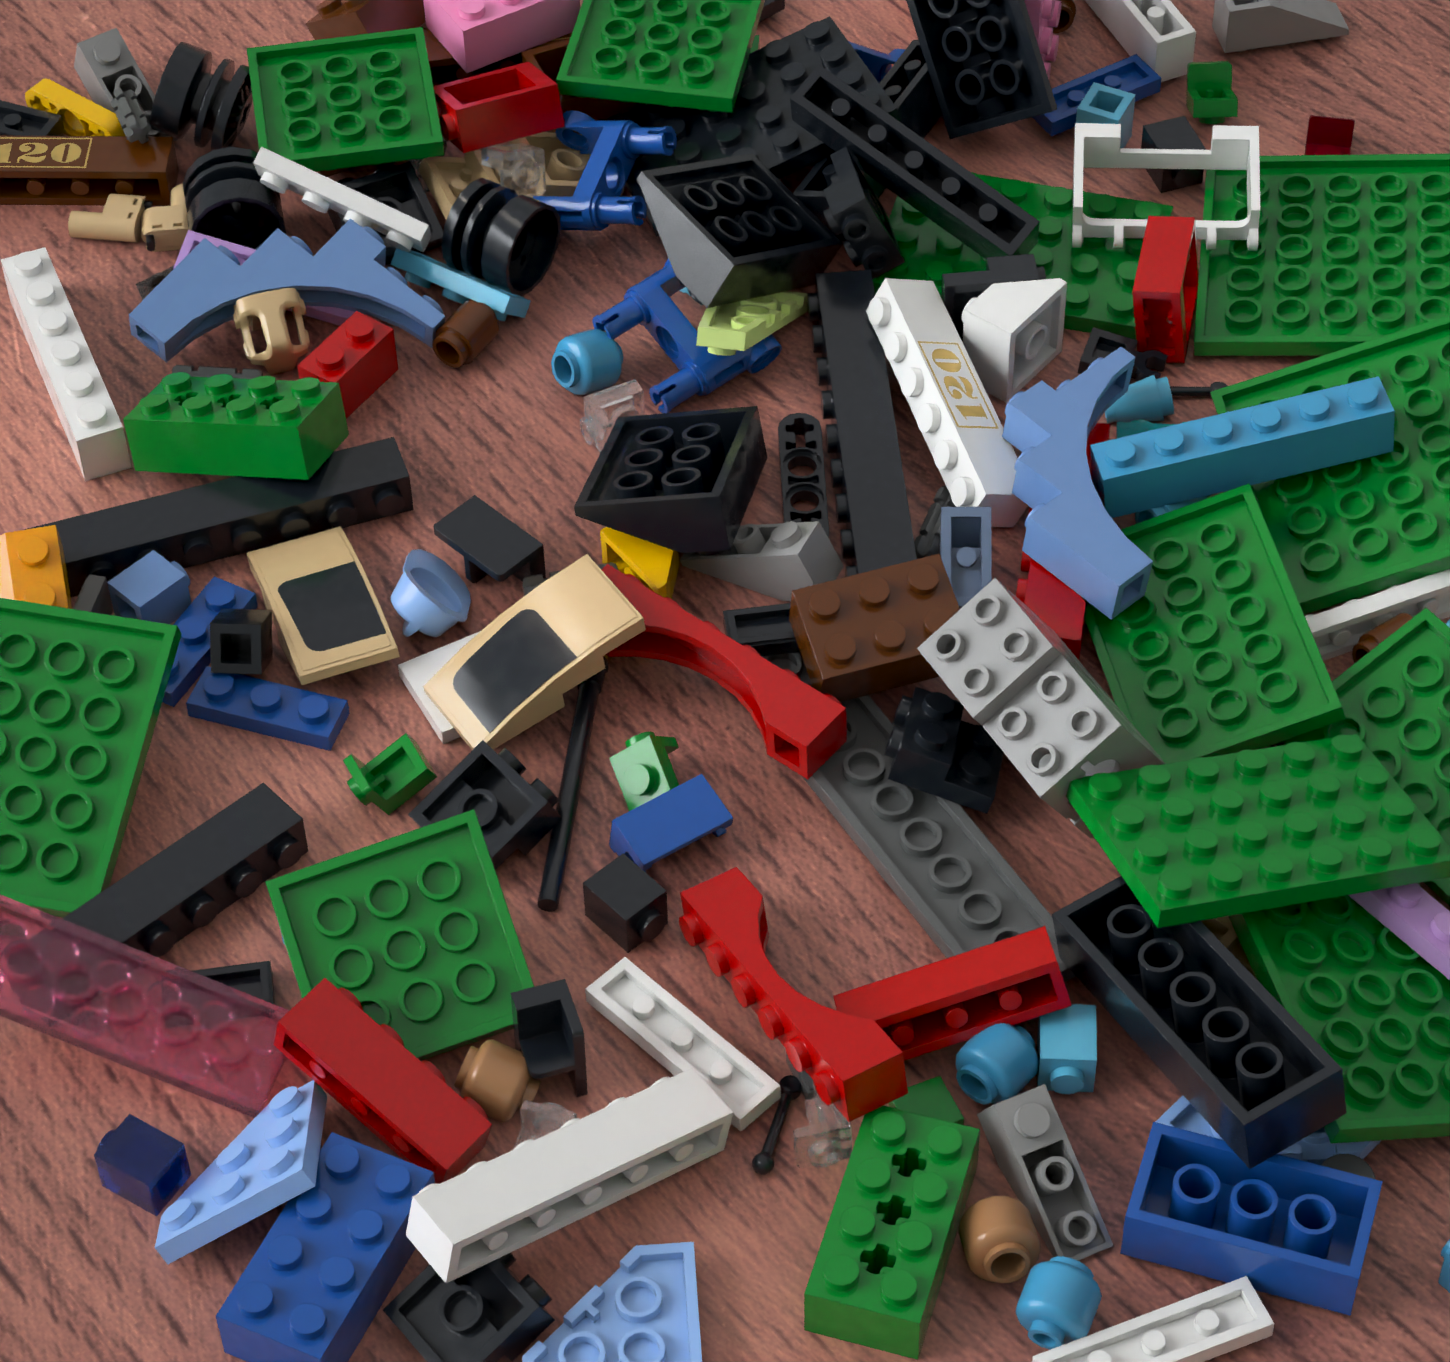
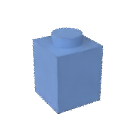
(151, 590)

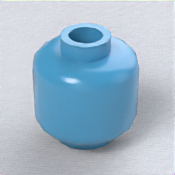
(587, 362)
(996, 1063)
(1058, 1302)

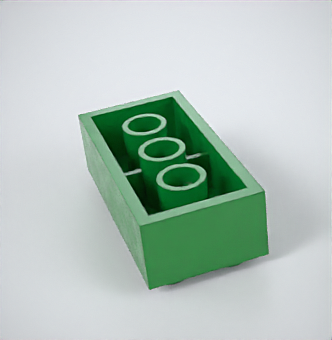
(237, 426)
(891, 1231)

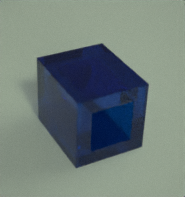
(142, 1164)

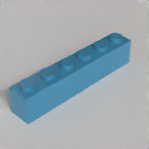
(1243, 447)

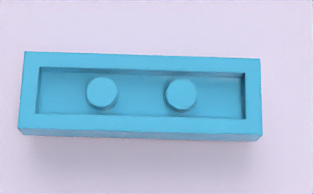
(458, 285)

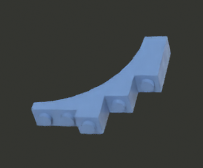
(340, 275)
(1068, 522)

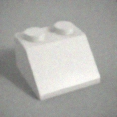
(1014, 332)

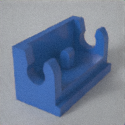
(669, 823)

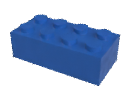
(1281, 1224)
(325, 1260)

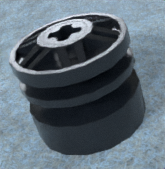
(193, 95)
(229, 199)
(501, 236)

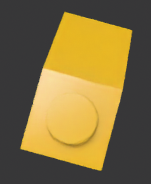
(650, 563)

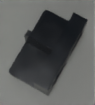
(490, 543)
(550, 1033)

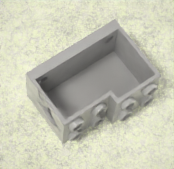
(1033, 697)

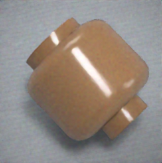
(496, 1079)
(999, 1239)

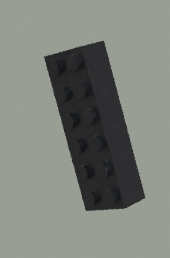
(1202, 1022)

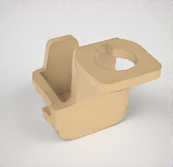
(268, 312)

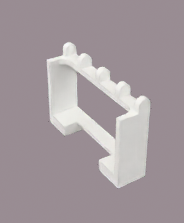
(1231, 149)

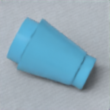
(1144, 400)

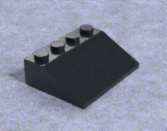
(982, 62)
(735, 229)
(677, 477)

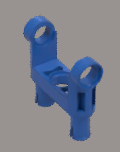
(613, 153)
(700, 371)

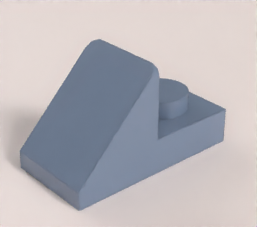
(966, 549)

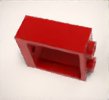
(498, 107)
(1166, 286)

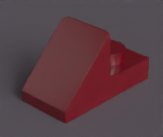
(1329, 136)

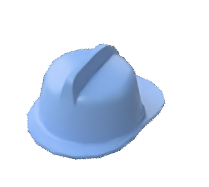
(429, 595)

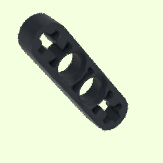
(808, 487)

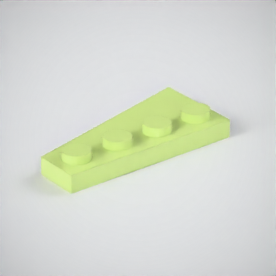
(748, 321)

